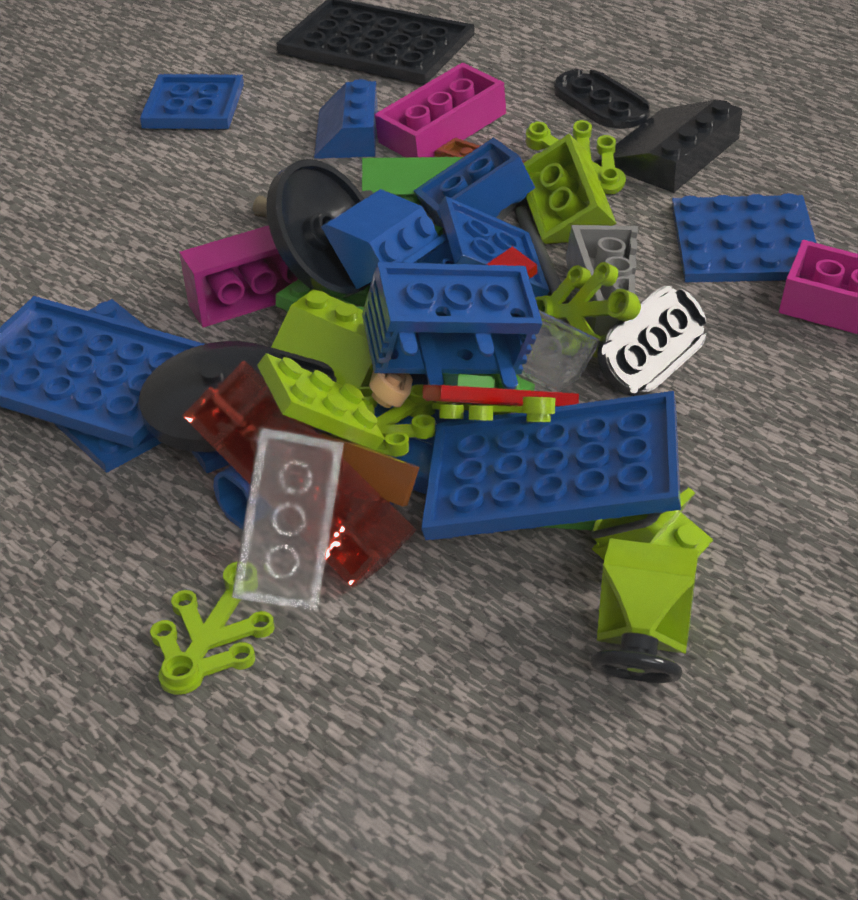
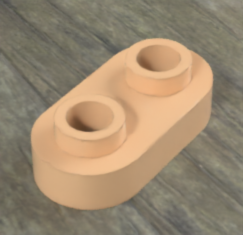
(390, 388)

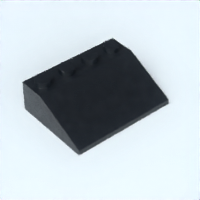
(677, 143)

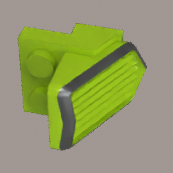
(665, 528)

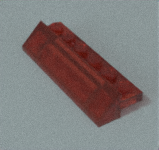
(363, 523)

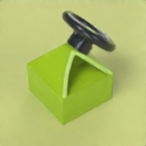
(645, 609)

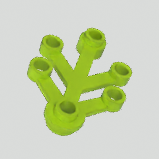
(611, 179)
(620, 304)
(536, 409)
(398, 435)
(206, 637)

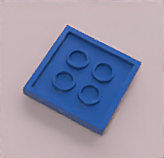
(192, 101)
(480, 238)

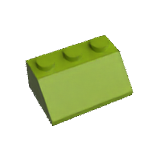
(565, 191)
(330, 333)

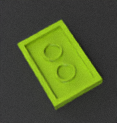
(320, 401)

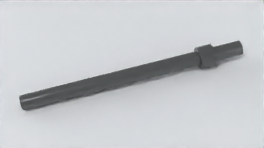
(551, 276)

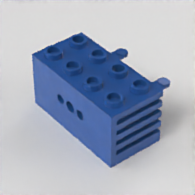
(447, 312)

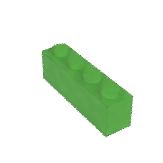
(402, 174)

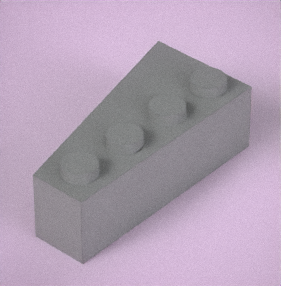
(610, 244)

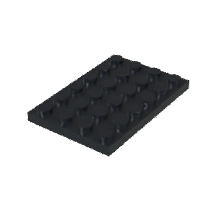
(376, 40)

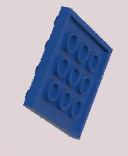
(740, 236)

